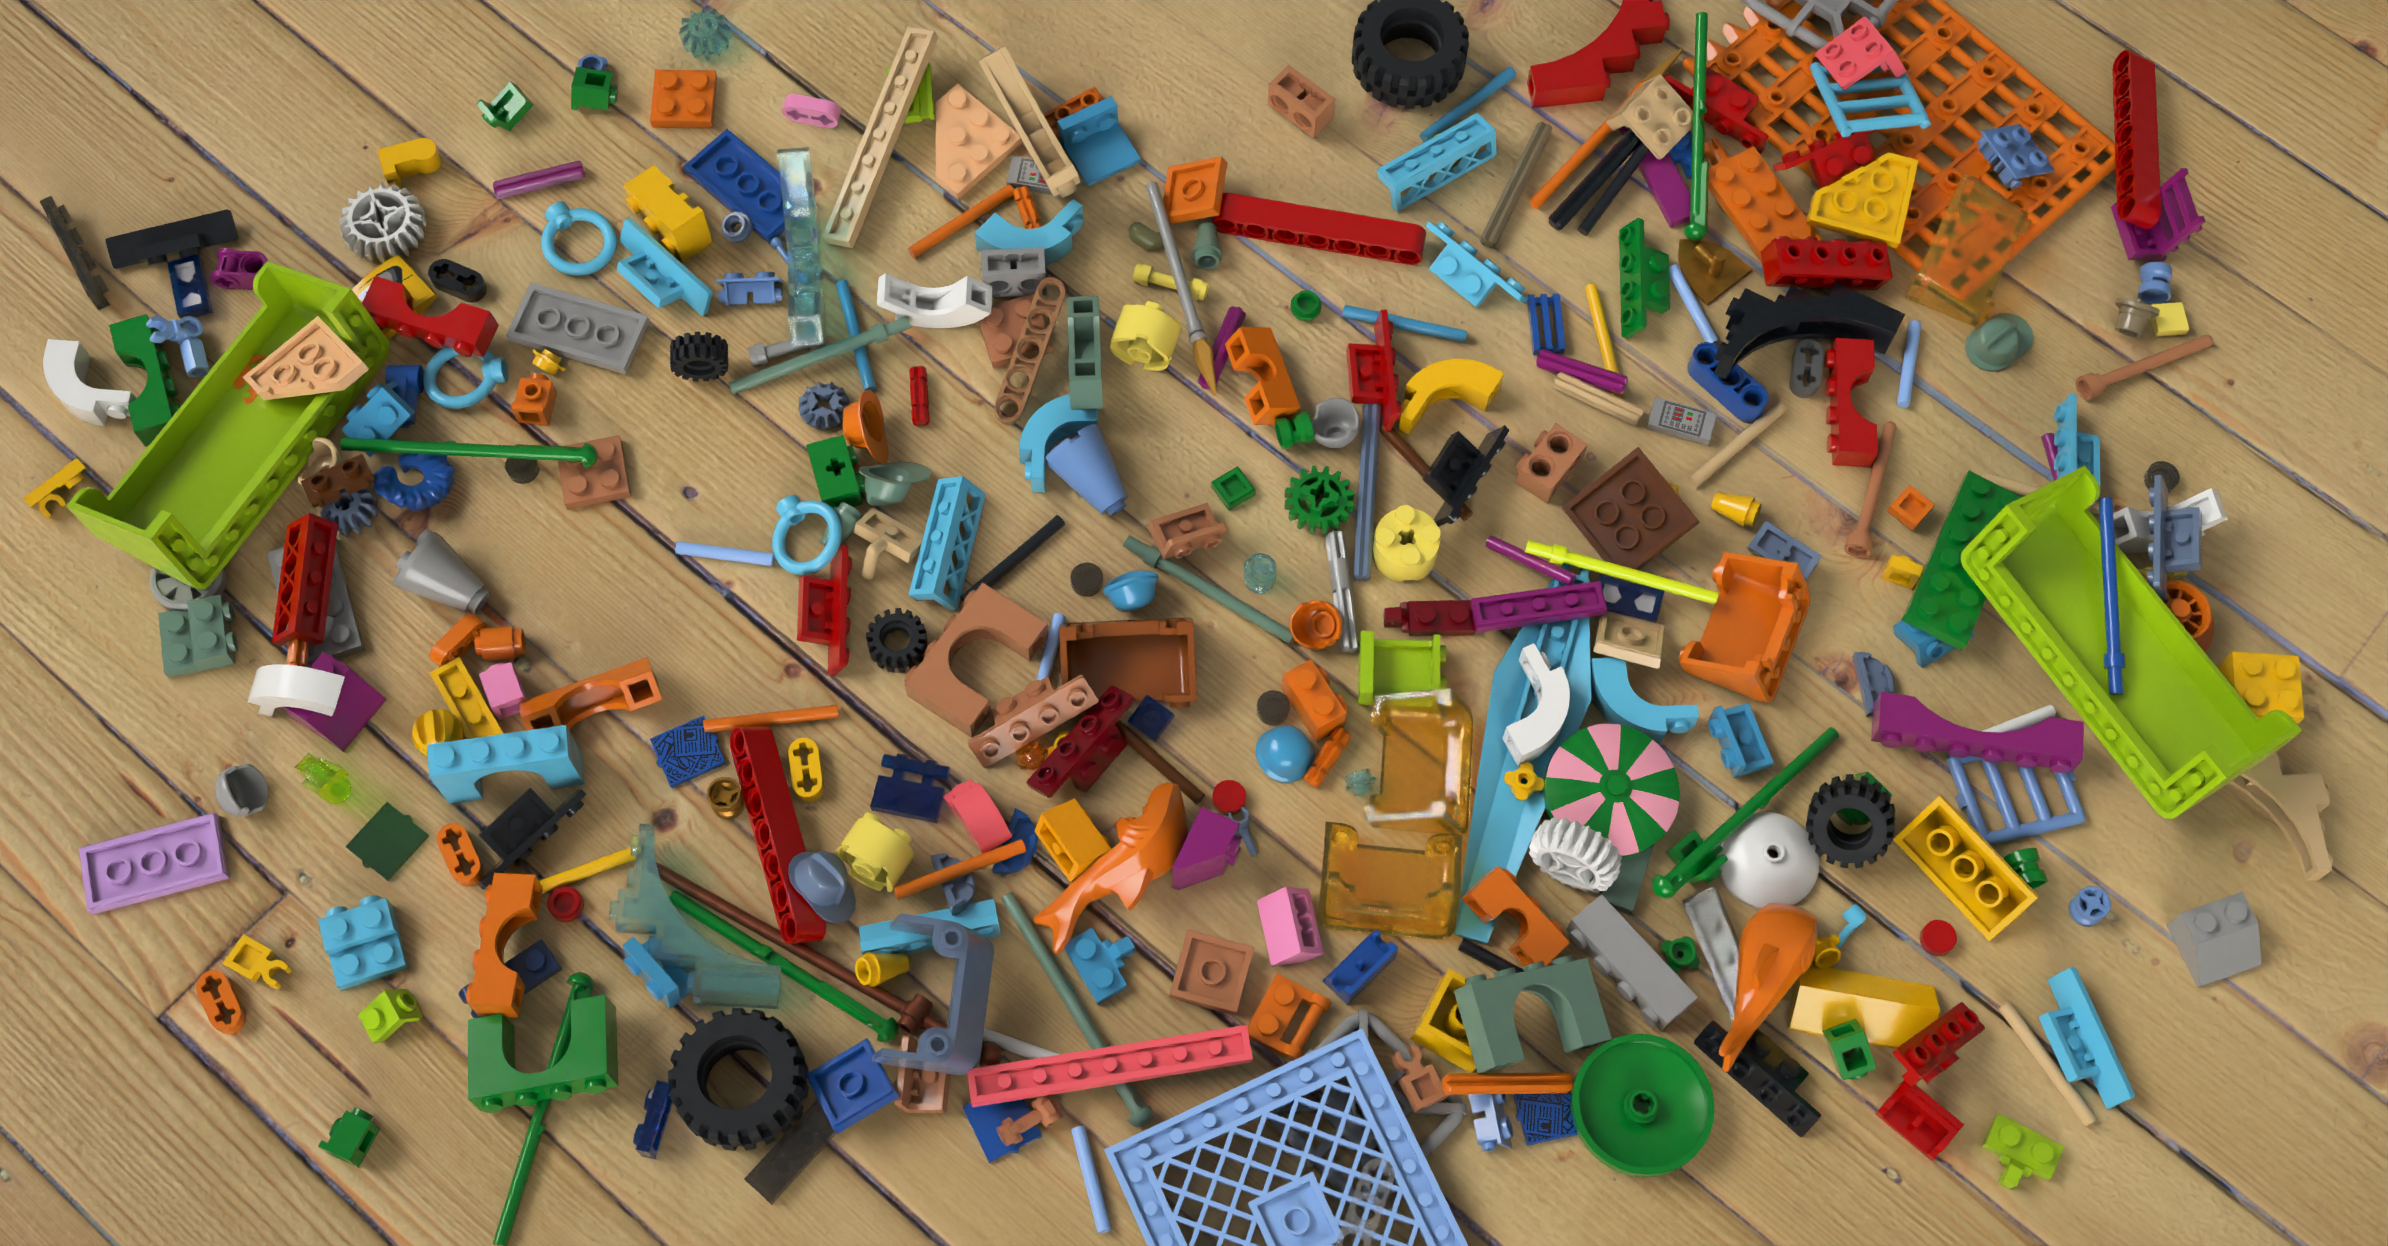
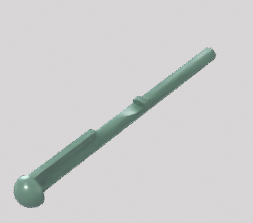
(1140, 1112)

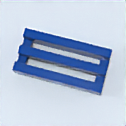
(1544, 302)

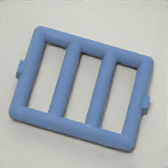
(2013, 830)

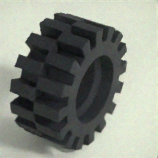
(699, 356)
(894, 622)

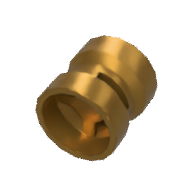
(723, 791)

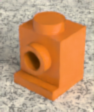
(538, 407)

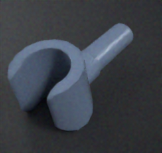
(1245, 833)

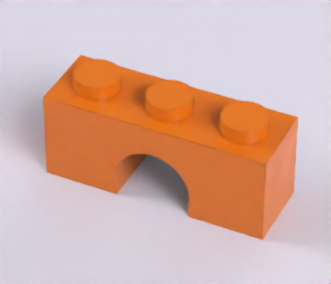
(1258, 354)
(1538, 936)

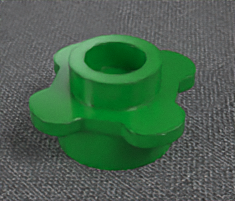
(1683, 945)

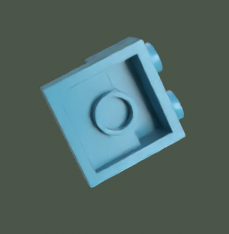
(363, 942)

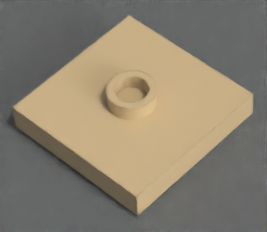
(1630, 639)

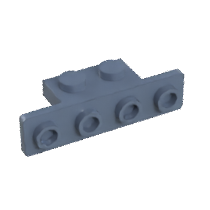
(2175, 540)

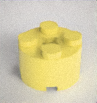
(1145, 336)
(1421, 542)
(876, 853)

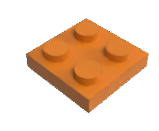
(683, 99)
(1194, 189)

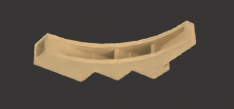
(1030, 122)
(2295, 807)

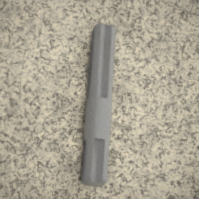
(1342, 589)

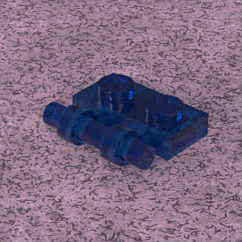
(909, 798)

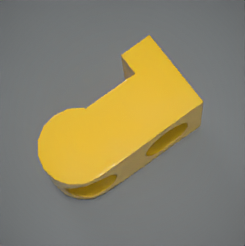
(409, 159)

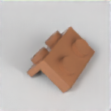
(1186, 531)
(920, 1089)

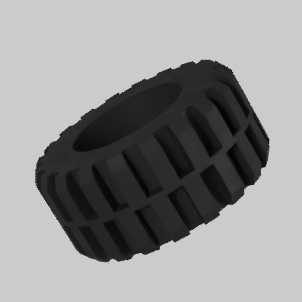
(1402, 80)
(710, 1044)

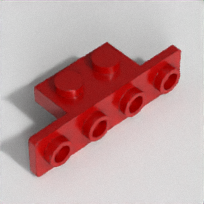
(1726, 108)
(1832, 158)
(1372, 372)
(824, 611)
(1936, 1045)

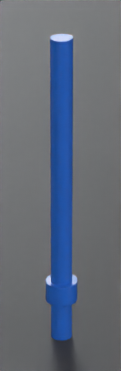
(2114, 660)

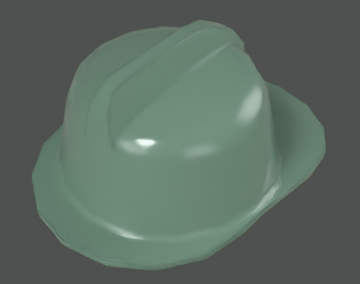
(1999, 342)
(891, 481)

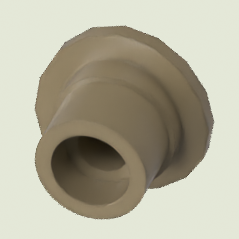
(2134, 316)

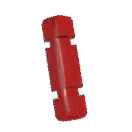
(919, 396)

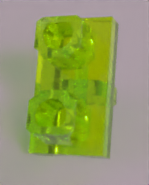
(324, 779)

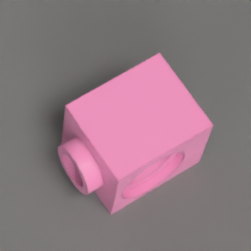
(503, 689)

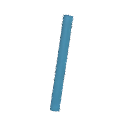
(1468, 104)
(1407, 324)
(854, 329)

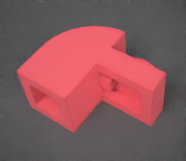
(978, 815)

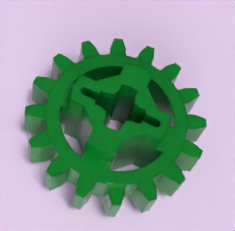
(1332, 508)

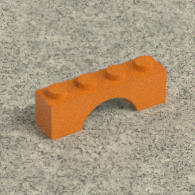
(620, 688)
(511, 904)

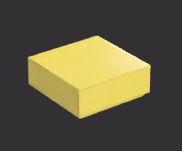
(2170, 320)

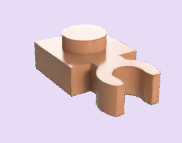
(1421, 1083)

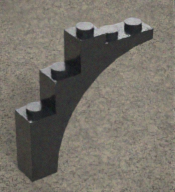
(1797, 315)

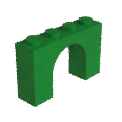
(586, 1067)

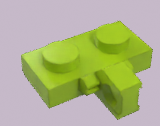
(2021, 1151)

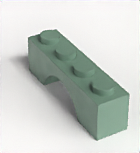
(1084, 353)

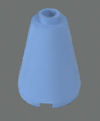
(1089, 470)

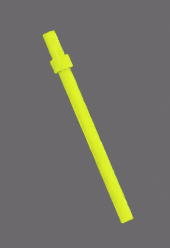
(1558, 555)

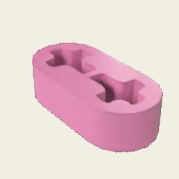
(811, 111)

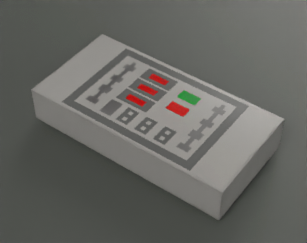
(1025, 173)
(1681, 421)

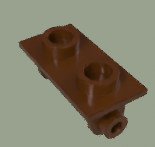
(326, 486)

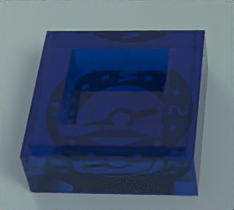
(1151, 718)

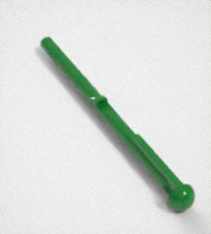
(1699, 169)
(587, 454)
(1668, 885)
(581, 988)
(887, 1029)

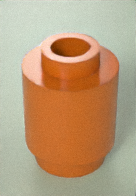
(500, 643)

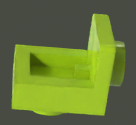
(389, 1013)

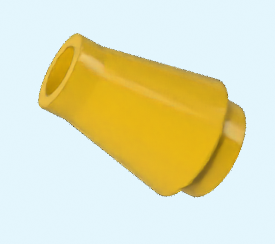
(1738, 508)
(879, 967)

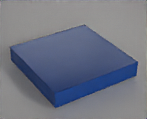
(851, 1086)

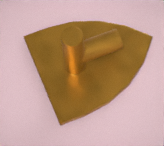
(1709, 268)

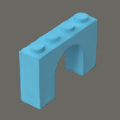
(461, 764)

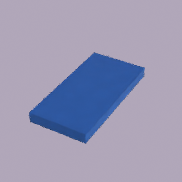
(741, 182)

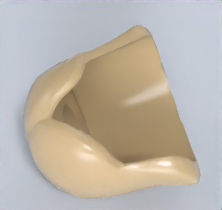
(322, 458)

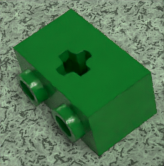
(832, 457)

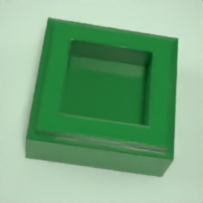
(1233, 488)

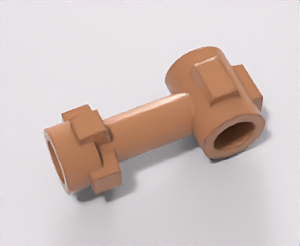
(1045, 1111)

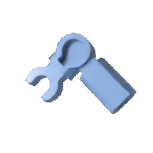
(186, 333)

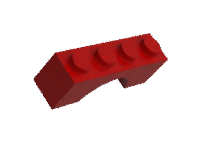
(463, 329)
(1852, 437)

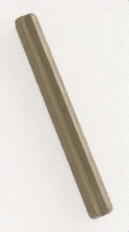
(1516, 184)

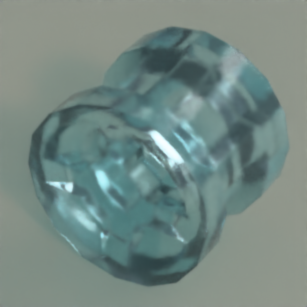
(1260, 565)

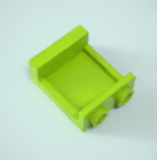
(1398, 666)

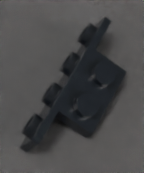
(170, 239)
(1459, 469)
(521, 827)
(1766, 1075)

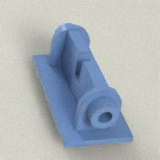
(737, 289)
(1495, 1126)

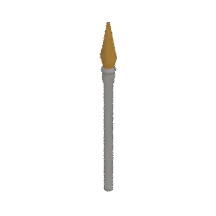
(1197, 337)

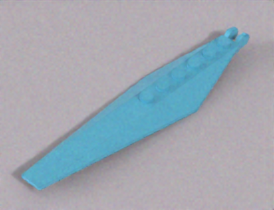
(1500, 822)

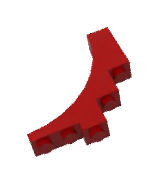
(1587, 72)

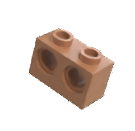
(1301, 101)
(1555, 465)

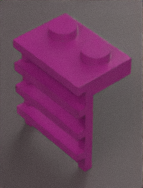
(2160, 240)

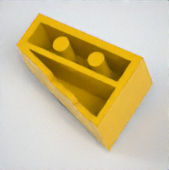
(667, 214)

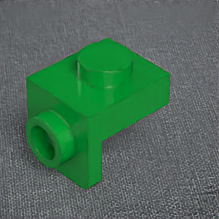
(506, 107)
(1685, 847)

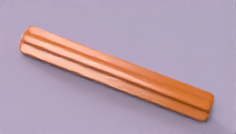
(1507, 1083)

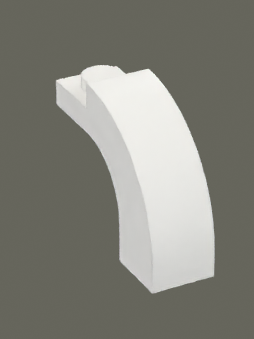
(936, 307)
(65, 372)
(2132, 525)
(295, 687)
(1538, 731)

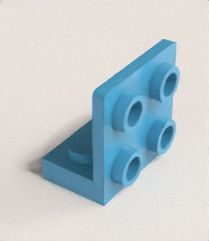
(1096, 142)

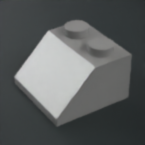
(2218, 939)

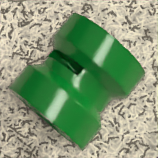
(1294, 430)
(2026, 866)

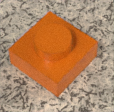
(1911, 507)

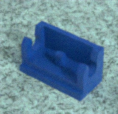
(1361, 967)

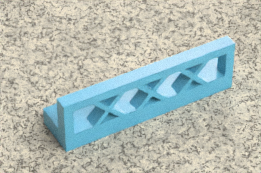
(1438, 156)
(943, 537)
(880, 939)

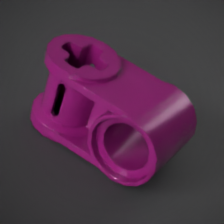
(237, 268)

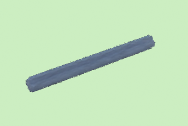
(1367, 492)

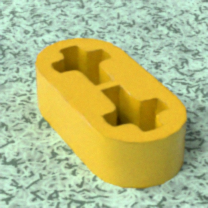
(813, 768)

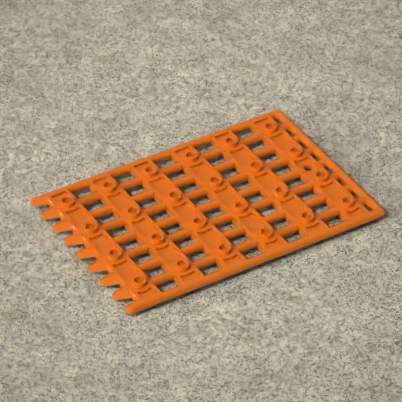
(1943, 111)

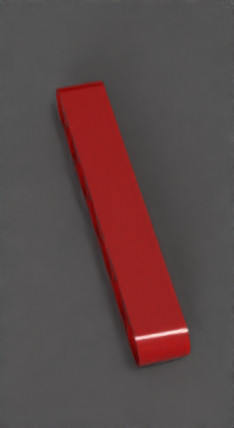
(2136, 140)
(1320, 229)
(774, 829)

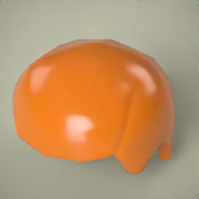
(1316, 624)

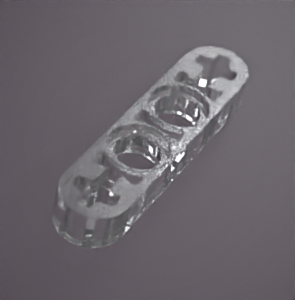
(1352, 1223)

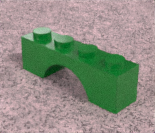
(156, 402)

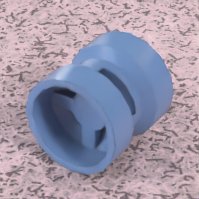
(2155, 282)

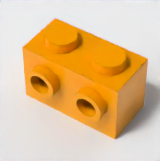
(1071, 838)

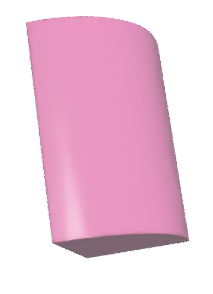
(1290, 926)

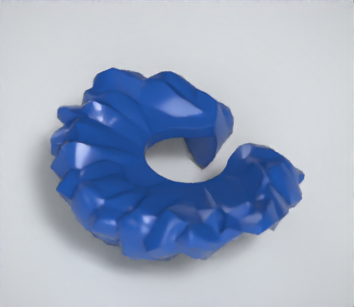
(428, 493)

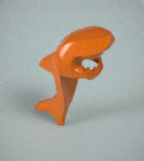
(1144, 854)
(1772, 955)

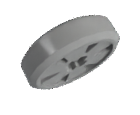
(174, 594)

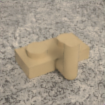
(886, 535)

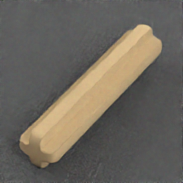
(1598, 398)

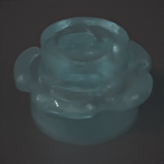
(1360, 782)

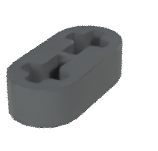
(1813, 369)

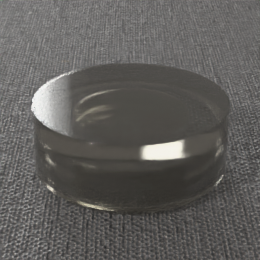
(522, 470)
(2168, 472)
(1086, 579)
(1273, 707)

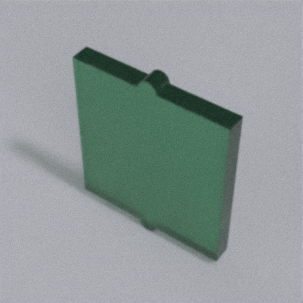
(387, 841)

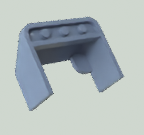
(960, 1044)

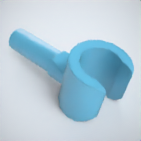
(1855, 917)

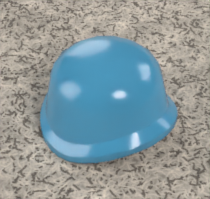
(1132, 590)
(1284, 753)

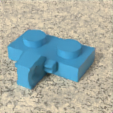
(1100, 963)

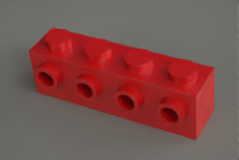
(1823, 263)

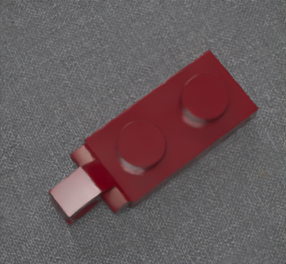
(1431, 618)

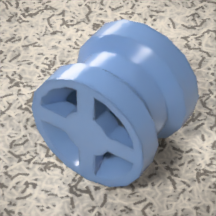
(2097, 905)

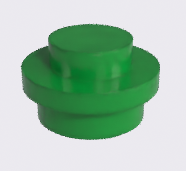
(1306, 305)

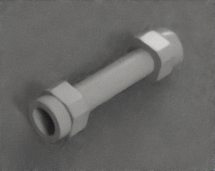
(760, 354)

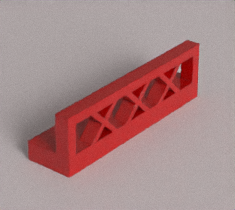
(307, 581)

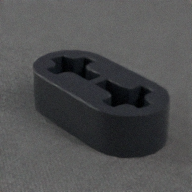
(460, 275)

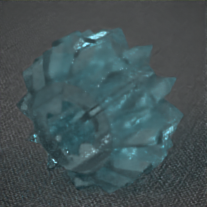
(705, 33)

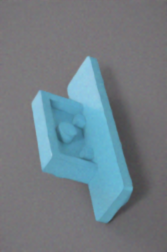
(658, 272)
(1468, 273)
(2074, 447)
(2082, 1041)

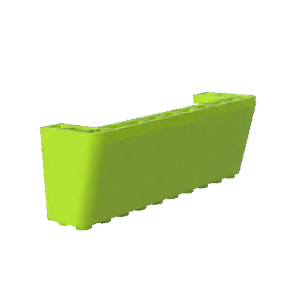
(228, 460)
(2179, 719)

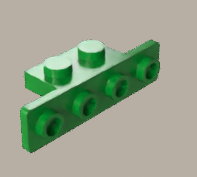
(1642, 279)

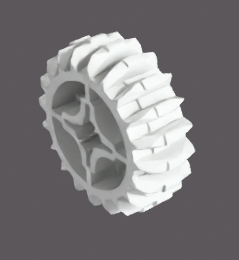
(363, 223)
(1575, 855)

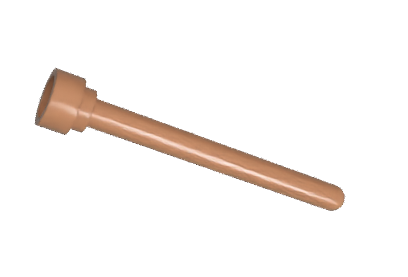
(2092, 385)
(1859, 542)

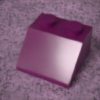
(353, 710)
(1207, 849)

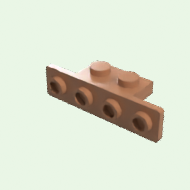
(1031, 715)

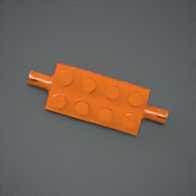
(1754, 198)

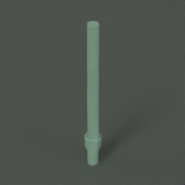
(877, 333)
(1154, 559)

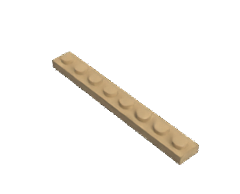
(880, 137)

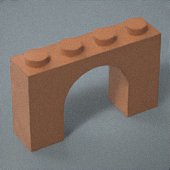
(983, 616)

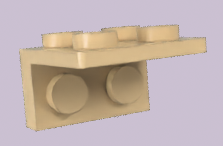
(1655, 116)

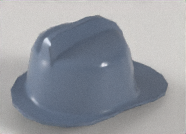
(823, 884)

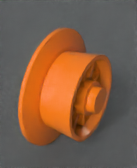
(2191, 610)

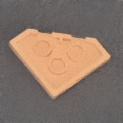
(968, 141)
(306, 365)

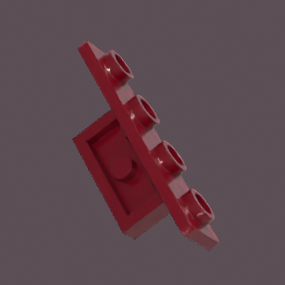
(1086, 748)

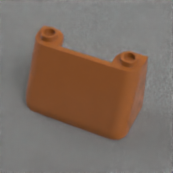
(1134, 656)

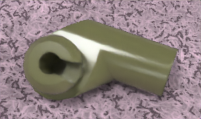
(1145, 236)

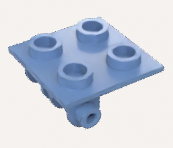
(2013, 153)

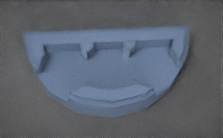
(1872, 679)
(958, 891)

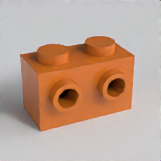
(1314, 700)

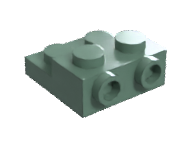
(198, 637)

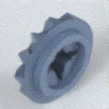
(822, 417)

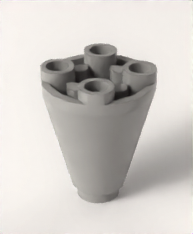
(440, 575)

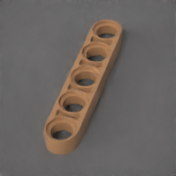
(1029, 335)

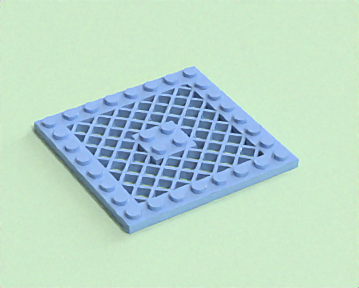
(1298, 1210)

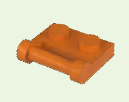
(1277, 1012)

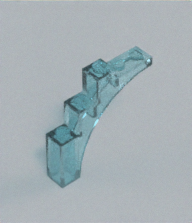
(804, 257)
(718, 975)

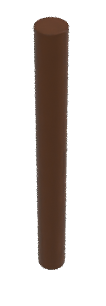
(1414, 459)
(1160, 763)

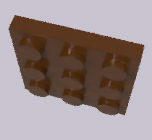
(1630, 513)

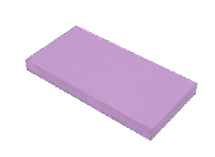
(153, 863)

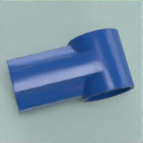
(410, 384)

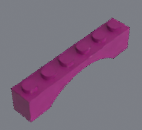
(1907, 722)

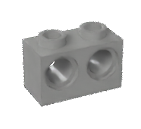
(1013, 271)

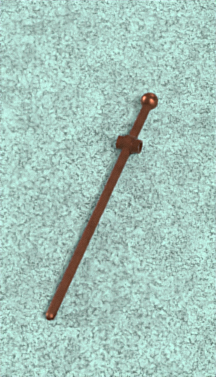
(913, 1013)

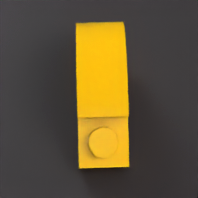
(1448, 379)

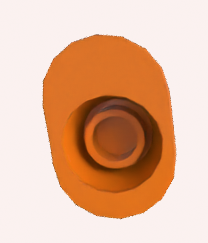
(865, 426)

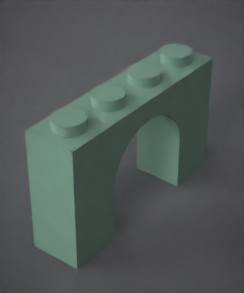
(1564, 987)

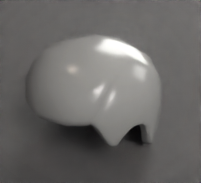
(1335, 423)
(241, 790)

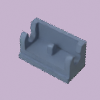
(1777, 545)

